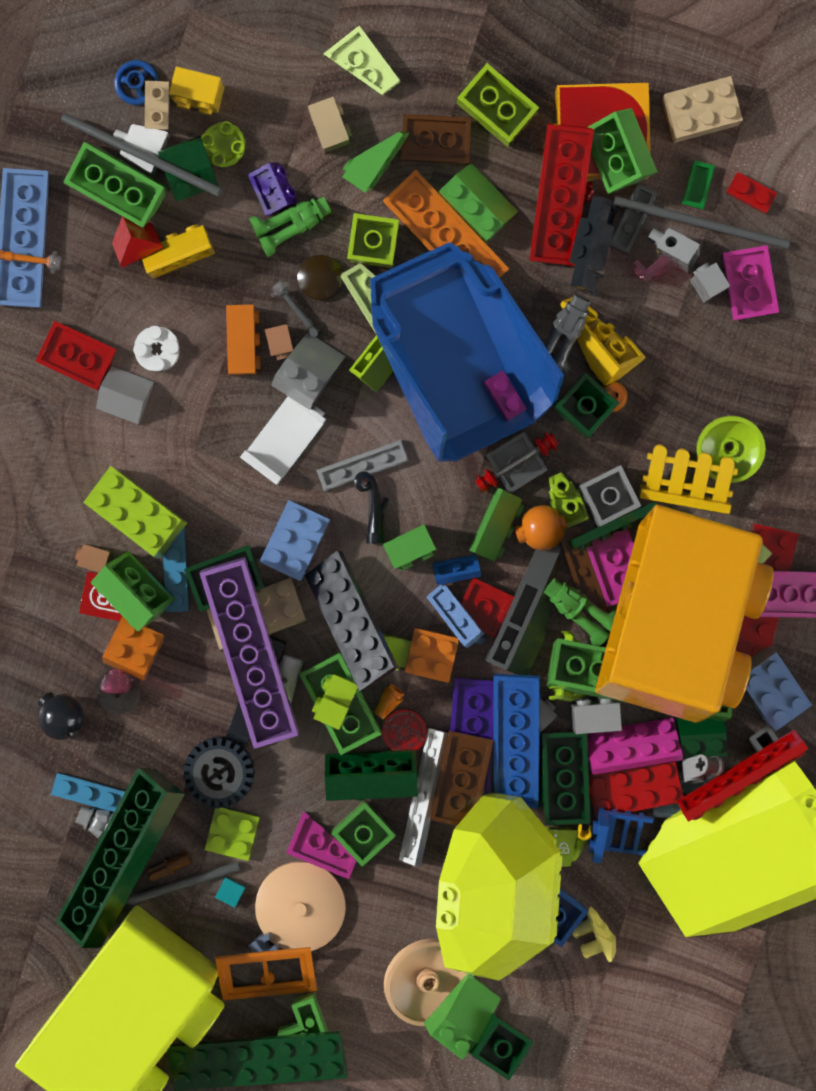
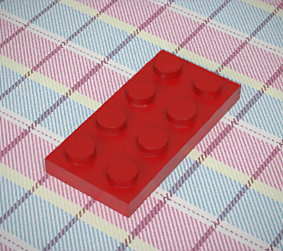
(636, 788)

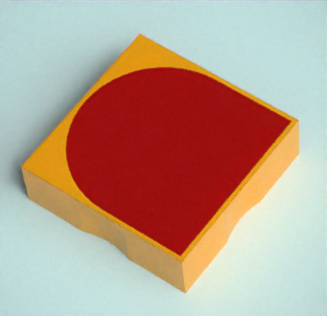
(589, 103)

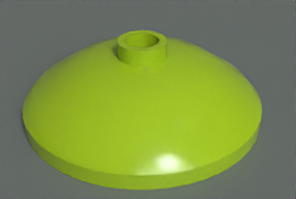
(747, 448)

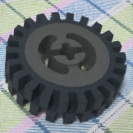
(232, 790)

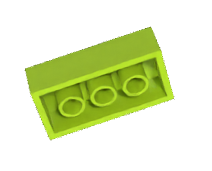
(135, 512)

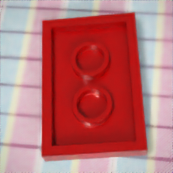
(76, 355)

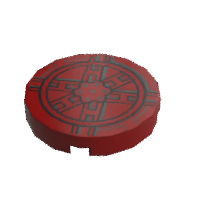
(404, 730)

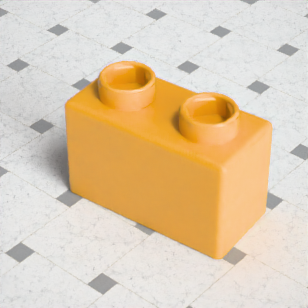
(684, 616)

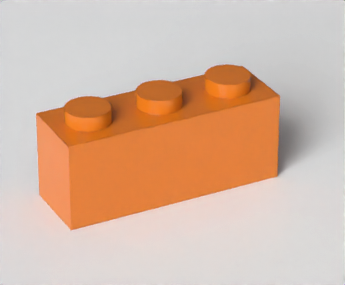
(242, 339)

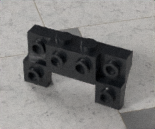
(592, 245)

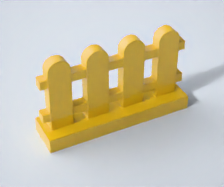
(698, 487)

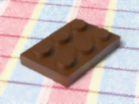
(436, 139)

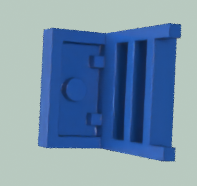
(603, 832)

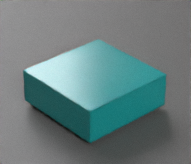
(230, 892)

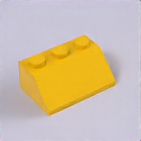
(179, 251)

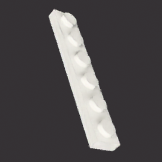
(421, 806)

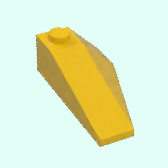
(605, 350)

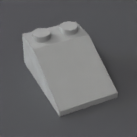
(307, 370)

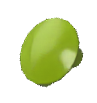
(224, 144)

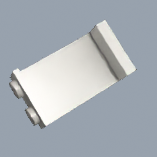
(283, 439)

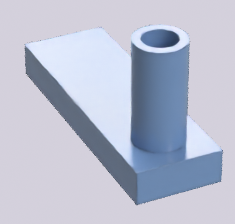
(456, 616)

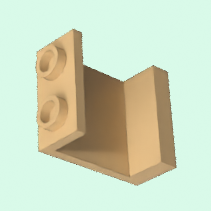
(157, 105)

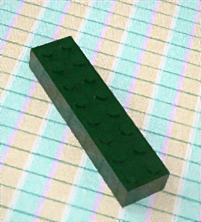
(119, 858)

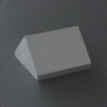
(124, 394)

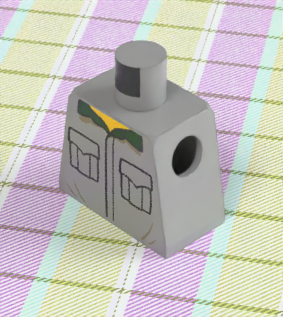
(682, 254)

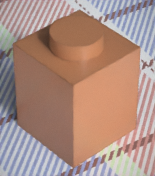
(279, 341)
(92, 557)

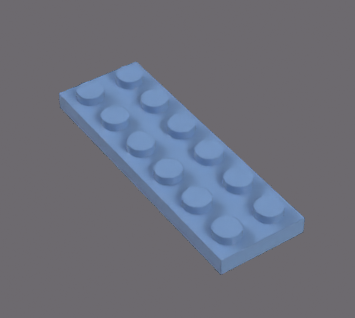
(23, 232)

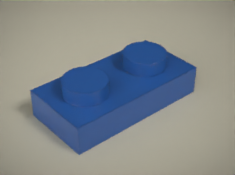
(456, 569)

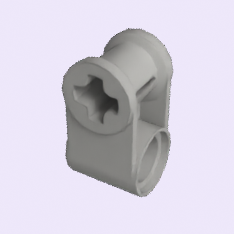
(701, 768)

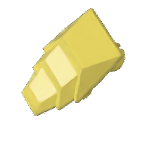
(605, 939)

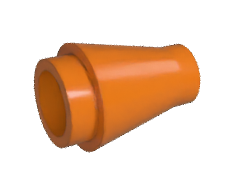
(389, 700)

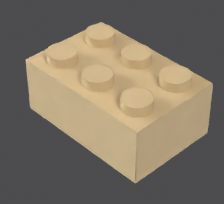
(702, 109)

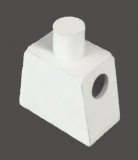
(145, 139)

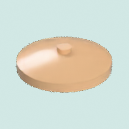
(300, 906)
(419, 981)

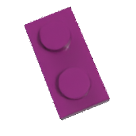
(504, 396)

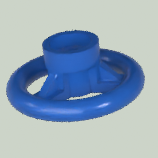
(119, 78)

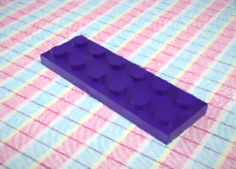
(474, 714)

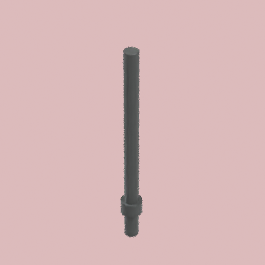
(134, 898)

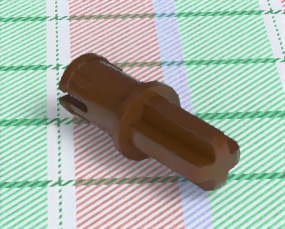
(169, 866)

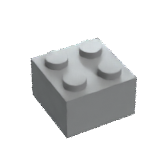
(609, 496)
(595, 716)

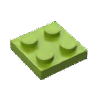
(232, 833)

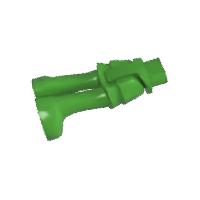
(303, 215)
(570, 603)

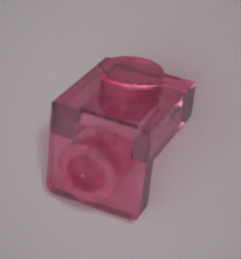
(656, 269)

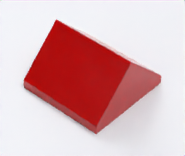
(134, 242)

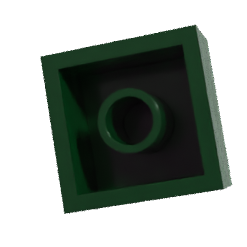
(502, 1047)

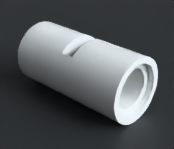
(290, 669)

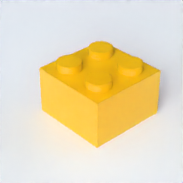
(196, 91)

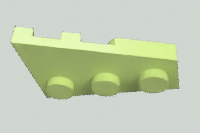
(364, 61)
(358, 283)

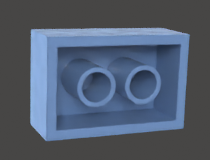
(295, 540)
(774, 690)

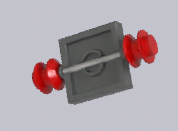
(516, 462)

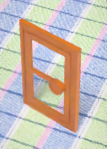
(268, 988)

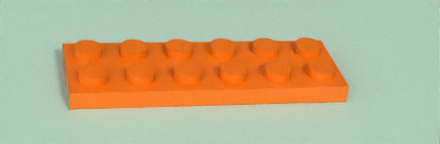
(436, 221)

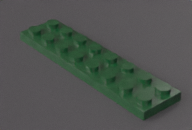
(258, 1061)

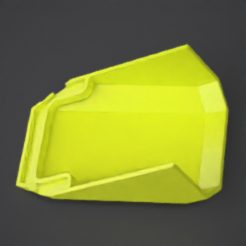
(739, 858)

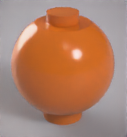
(541, 528)

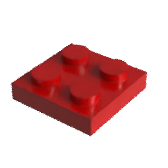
(486, 605)

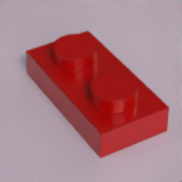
(751, 193)

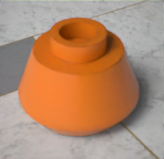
(618, 388)

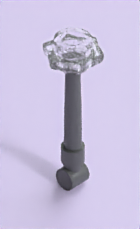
(280, 290)

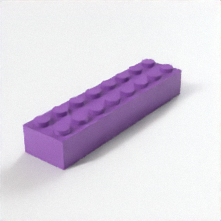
(249, 652)

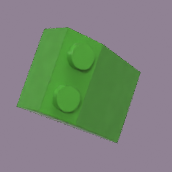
(369, 166)
(463, 1016)

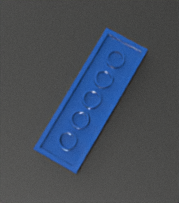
(517, 737)

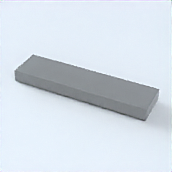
(370, 461)

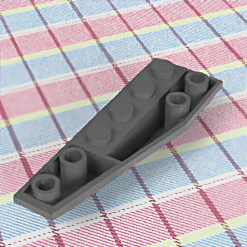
(527, 616)

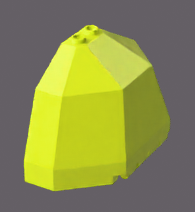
(498, 889)

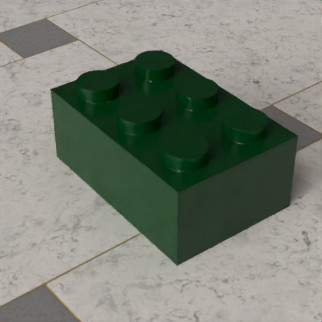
(195, 581)

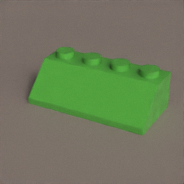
(116, 184)

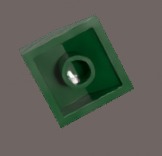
(192, 158)
(585, 406)
(704, 737)

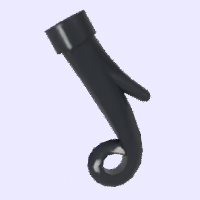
(376, 508)

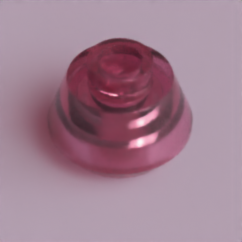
(115, 682)

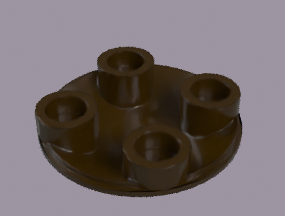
(319, 277)

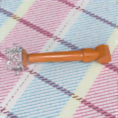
(53, 261)

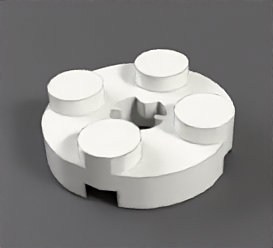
(143, 349)

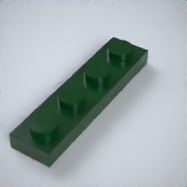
(605, 531)

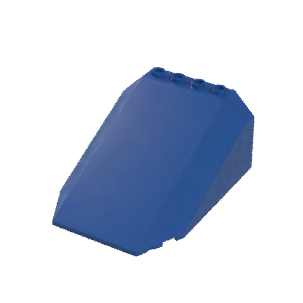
(445, 334)

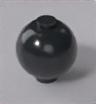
(60, 716)

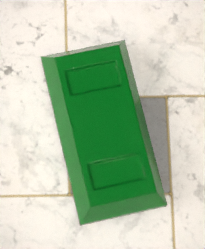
(698, 184)

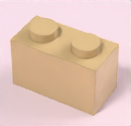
(329, 124)

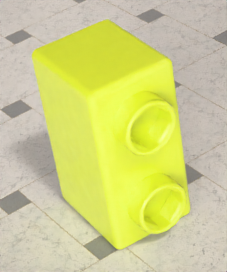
(126, 1013)

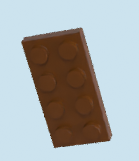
(460, 776)

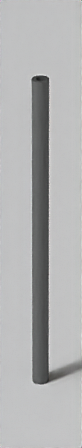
(140, 154)
(701, 222)

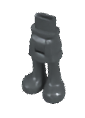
(569, 322)

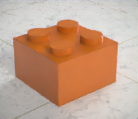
(132, 649)
(431, 654)

